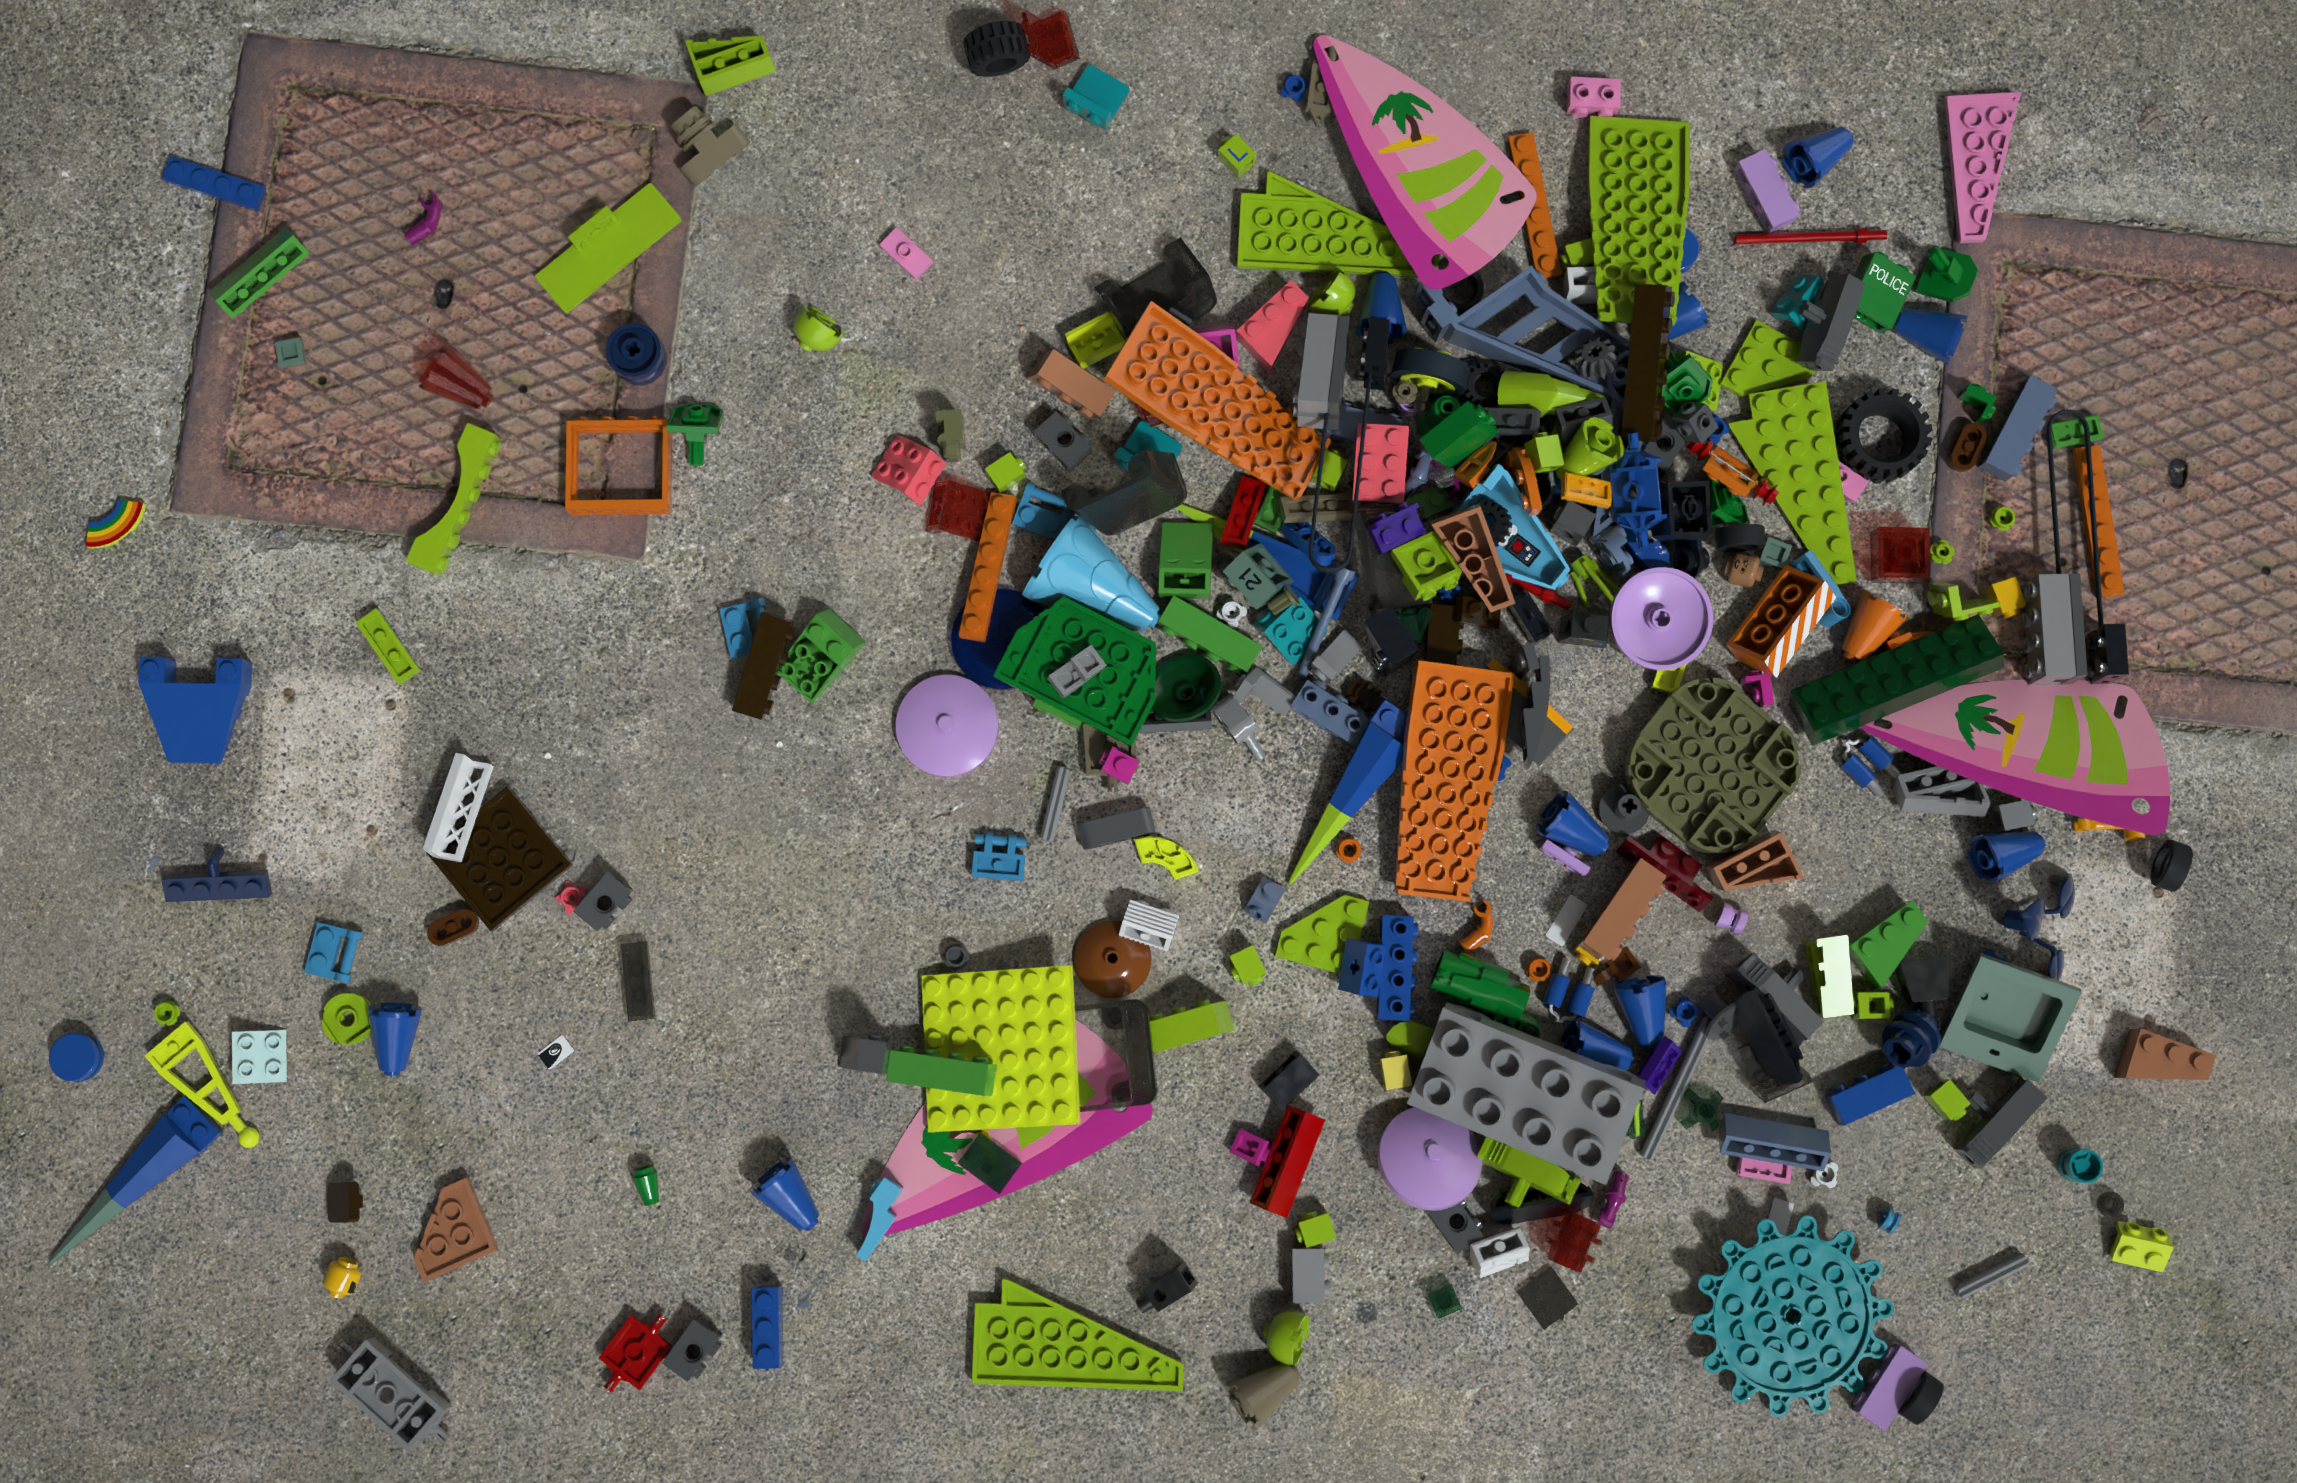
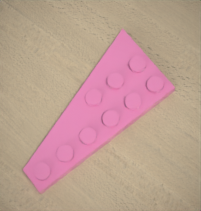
(1978, 147)

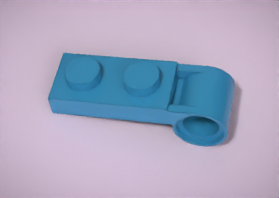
(1840, 607)

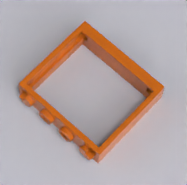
(609, 425)

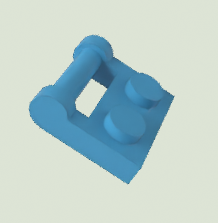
(1039, 520)
(738, 627)
(325, 952)

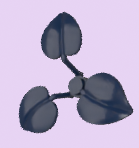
(2029, 923)

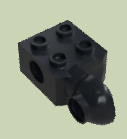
(1686, 523)

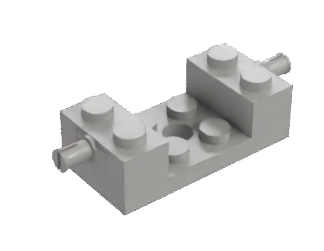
(413, 1410)

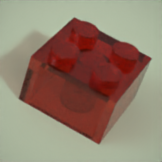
(1900, 555)

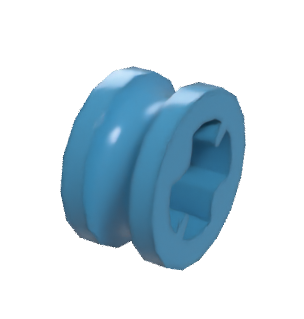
(1889, 1220)

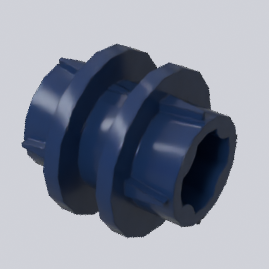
(1911, 1038)

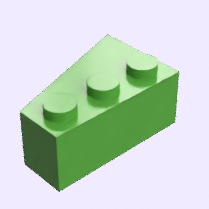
(1886, 942)

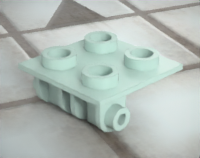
(259, 1057)

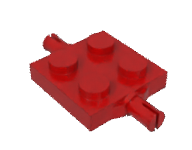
(635, 1352)

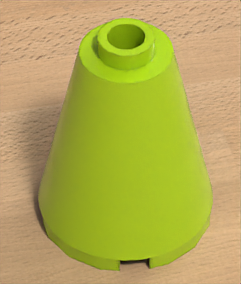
(1591, 448)

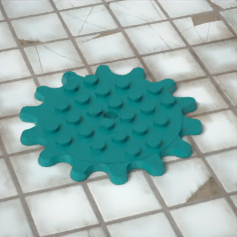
(1831, 1324)

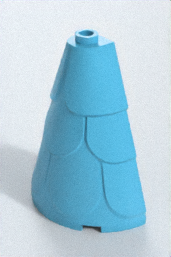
(1550, 566)
(1092, 575)

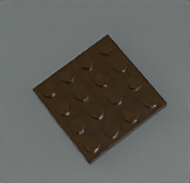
(504, 860)

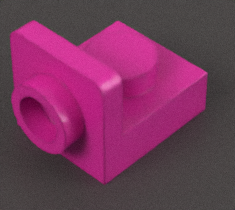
(1763, 688)
(1118, 765)
(1251, 1147)

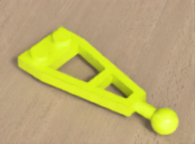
(173, 1051)

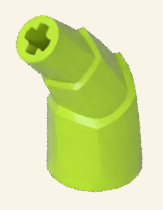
(1539, 392)

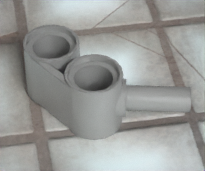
(1238, 723)

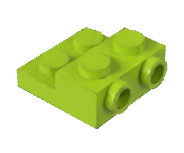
(1426, 566)

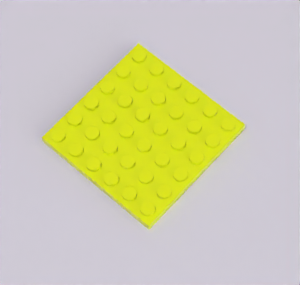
(1020, 1024)

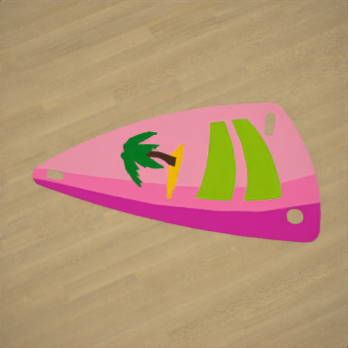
(1424, 166)
(2045, 746)
(940, 1187)

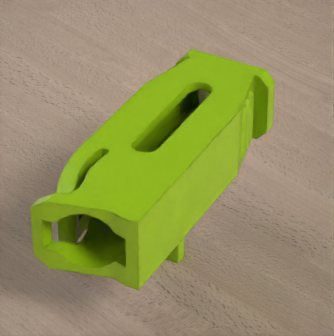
(1527, 1172)

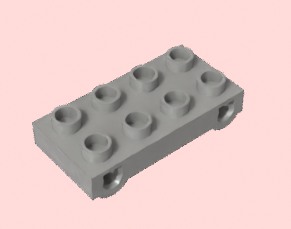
(1526, 1092)

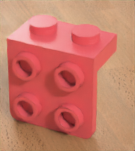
(909, 468)

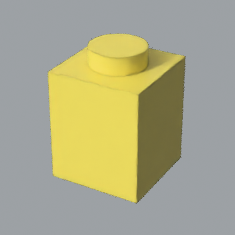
(1395, 1070)

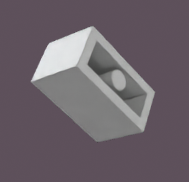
(1308, 1274)

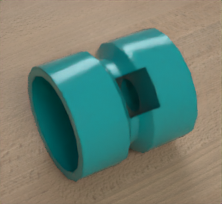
(2086, 1165)

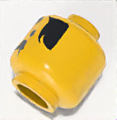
(342, 1277)

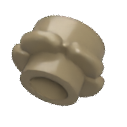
(1402, 398)

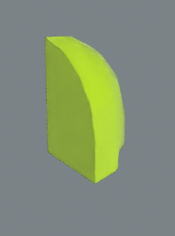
(1410, 1038)

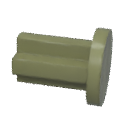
(1283, 600)

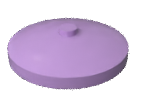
(1661, 618)
(947, 725)
(1428, 1160)

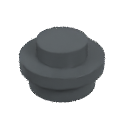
(956, 956)

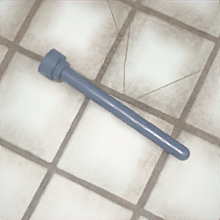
(1341, 578)

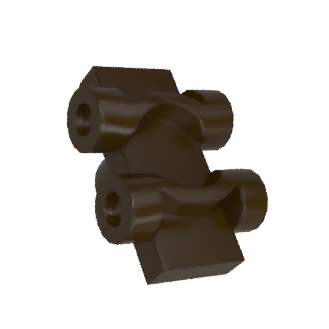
(1368, 698)

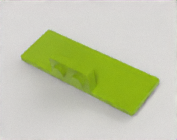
(607, 246)

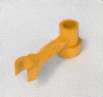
(2083, 825)

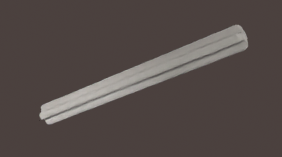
(1676, 1091)

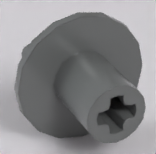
(1622, 810)
(1721, 1014)

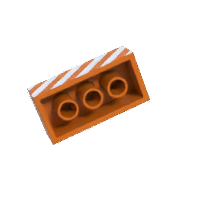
(1781, 621)

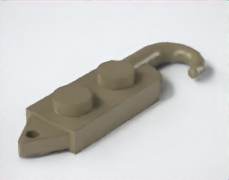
(1318, 101)

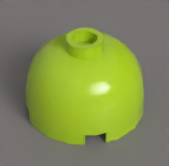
(1334, 296)
(816, 330)
(1286, 1336)

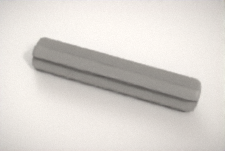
(1055, 804)
(1992, 1275)

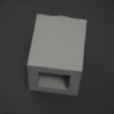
(2013, 815)

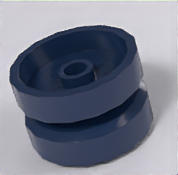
(623, 357)

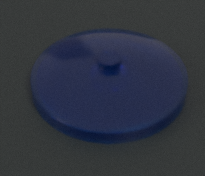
(980, 659)

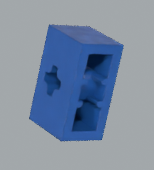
(1362, 967)

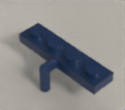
(216, 884)

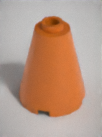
(1870, 626)

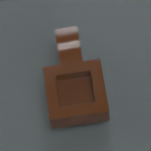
(1620, 968)

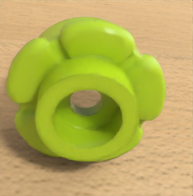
(2007, 513)
(1935, 554)
(160, 1010)

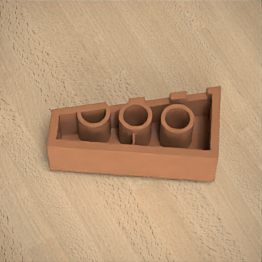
(1473, 548)
(1623, 910)

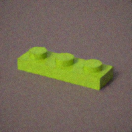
(388, 646)

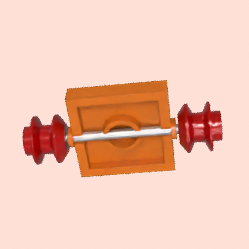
(1732, 472)

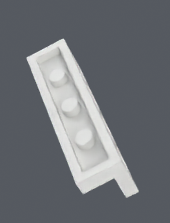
(449, 808)

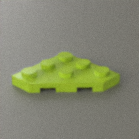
(1764, 363)
(1322, 935)

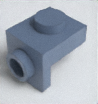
(1264, 900)

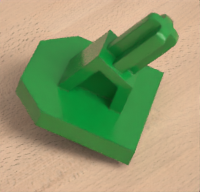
(1947, 275)
(1685, 382)
(696, 422)
(1726, 505)

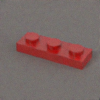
(1243, 513)

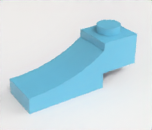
(883, 1196)

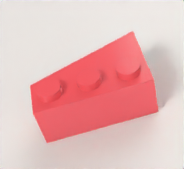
(1272, 325)

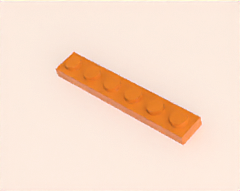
(1538, 223)
(2109, 561)
(987, 567)

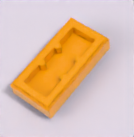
(1586, 490)

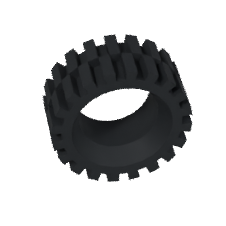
(1904, 415)

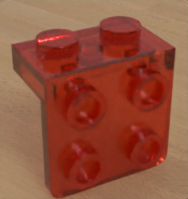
(1050, 39)

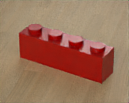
(1287, 1161)

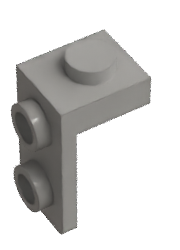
(1335, 657)
(1266, 690)

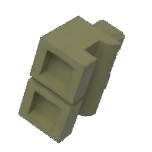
(954, 433)

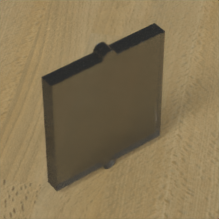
(1547, 1298)

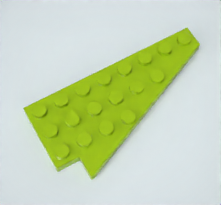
(1309, 233)
(1796, 448)
(1048, 1344)

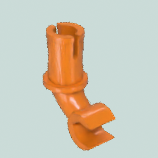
(1482, 932)

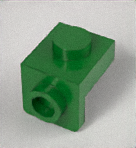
(1979, 398)

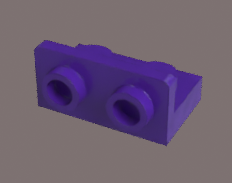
(1395, 529)
(1659, 1064)

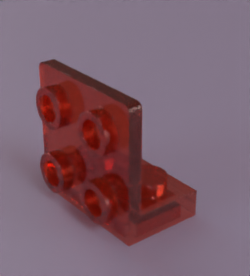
(957, 510)

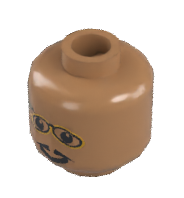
(1743, 569)

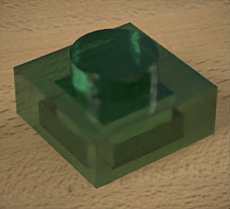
(1444, 1301)

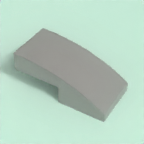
(1076, 671)

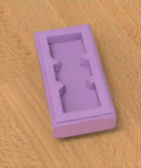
(1565, 857)

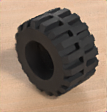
(996, 48)

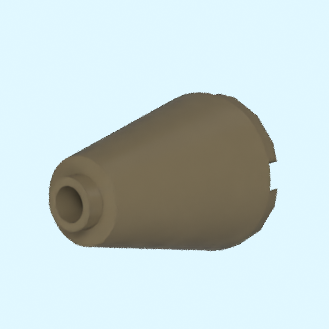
(1263, 1392)

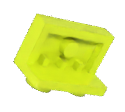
(1094, 340)
(2141, 1246)

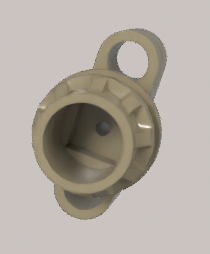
(696, 132)

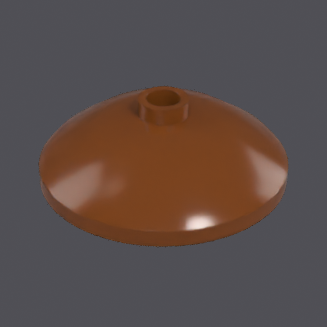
(1108, 978)

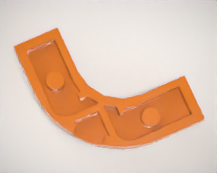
(1522, 470)

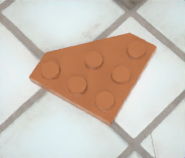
(454, 1232)

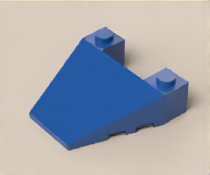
(194, 717)

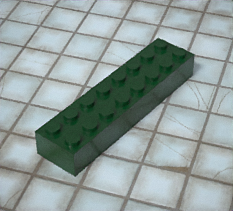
(1895, 679)

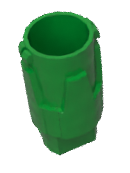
(1483, 988)

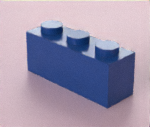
(1869, 1093)
(767, 1327)

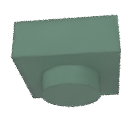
(290, 352)
(1775, 553)

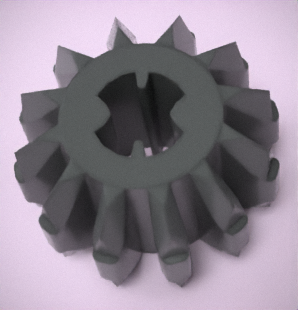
(1596, 359)

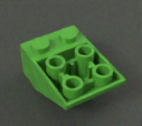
(1186, 560)
(820, 654)

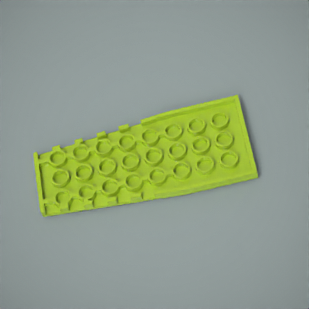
(1636, 208)

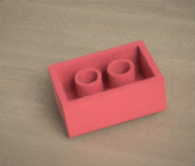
(1382, 464)

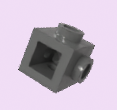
(1695, 422)

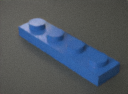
(214, 183)

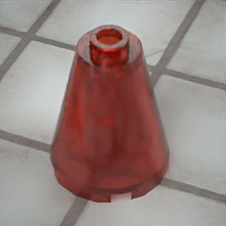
(455, 380)

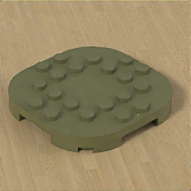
(1712, 766)

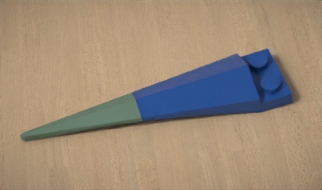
(169, 1146)

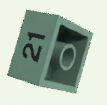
(1257, 576)

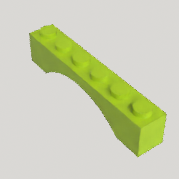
(432, 549)

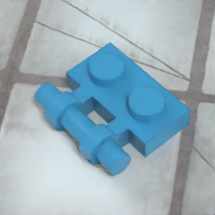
(999, 865)

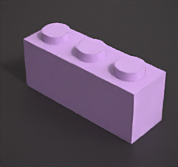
(1767, 191)
(1889, 1386)

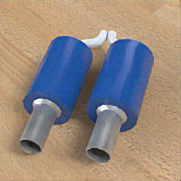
(1860, 771)
(1557, 989)

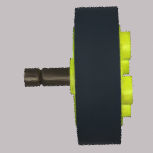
(1431, 372)

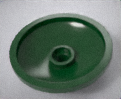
(1186, 677)

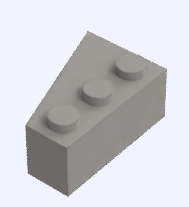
(1940, 793)

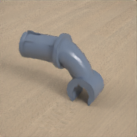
(1418, 474)

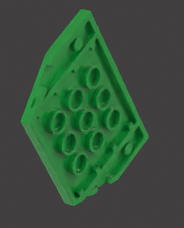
(1113, 699)

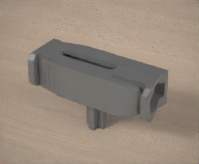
(1829, 321)
(1754, 973)
(1998, 1121)

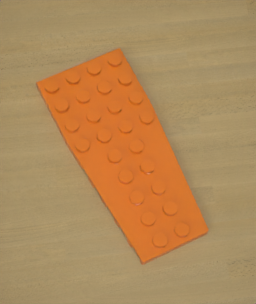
(1213, 403)
(1449, 775)

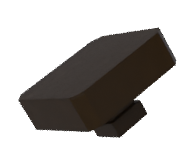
(344, 1202)

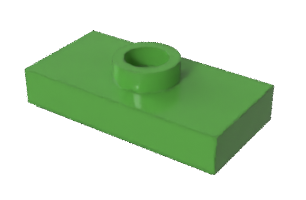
(2071, 432)
(1269, 514)

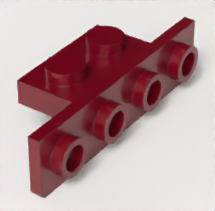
(1673, 863)

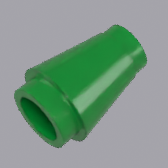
(646, 1182)

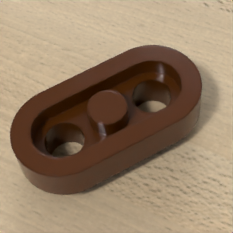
(1967, 449)
(454, 927)

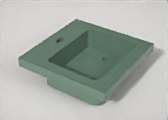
(2011, 1013)

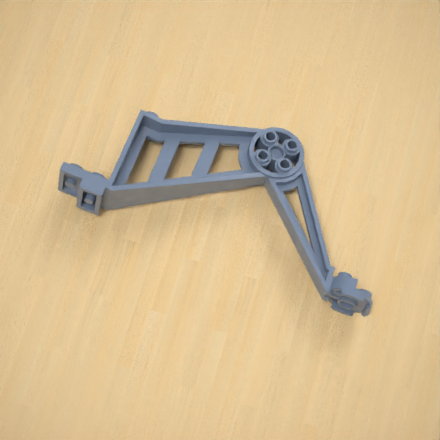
(1442, 321)

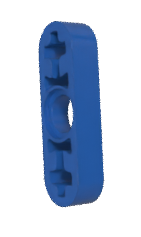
(1322, 551)

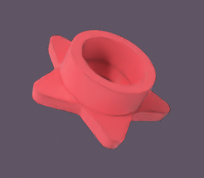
(568, 891)

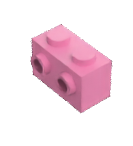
(1593, 97)

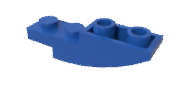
(1646, 558)

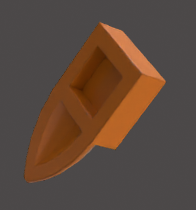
(1476, 467)
(1898, 639)

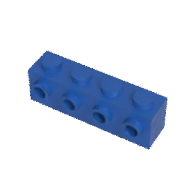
(1397, 975)

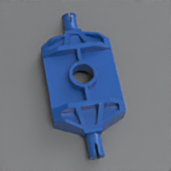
(1641, 470)

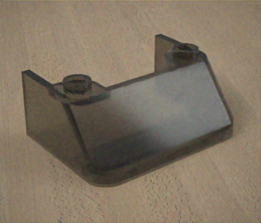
(1135, 1021)

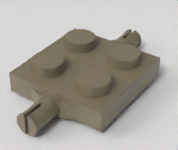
(1095, 744)

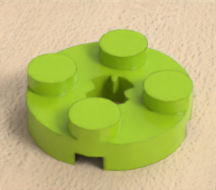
(334, 1016)

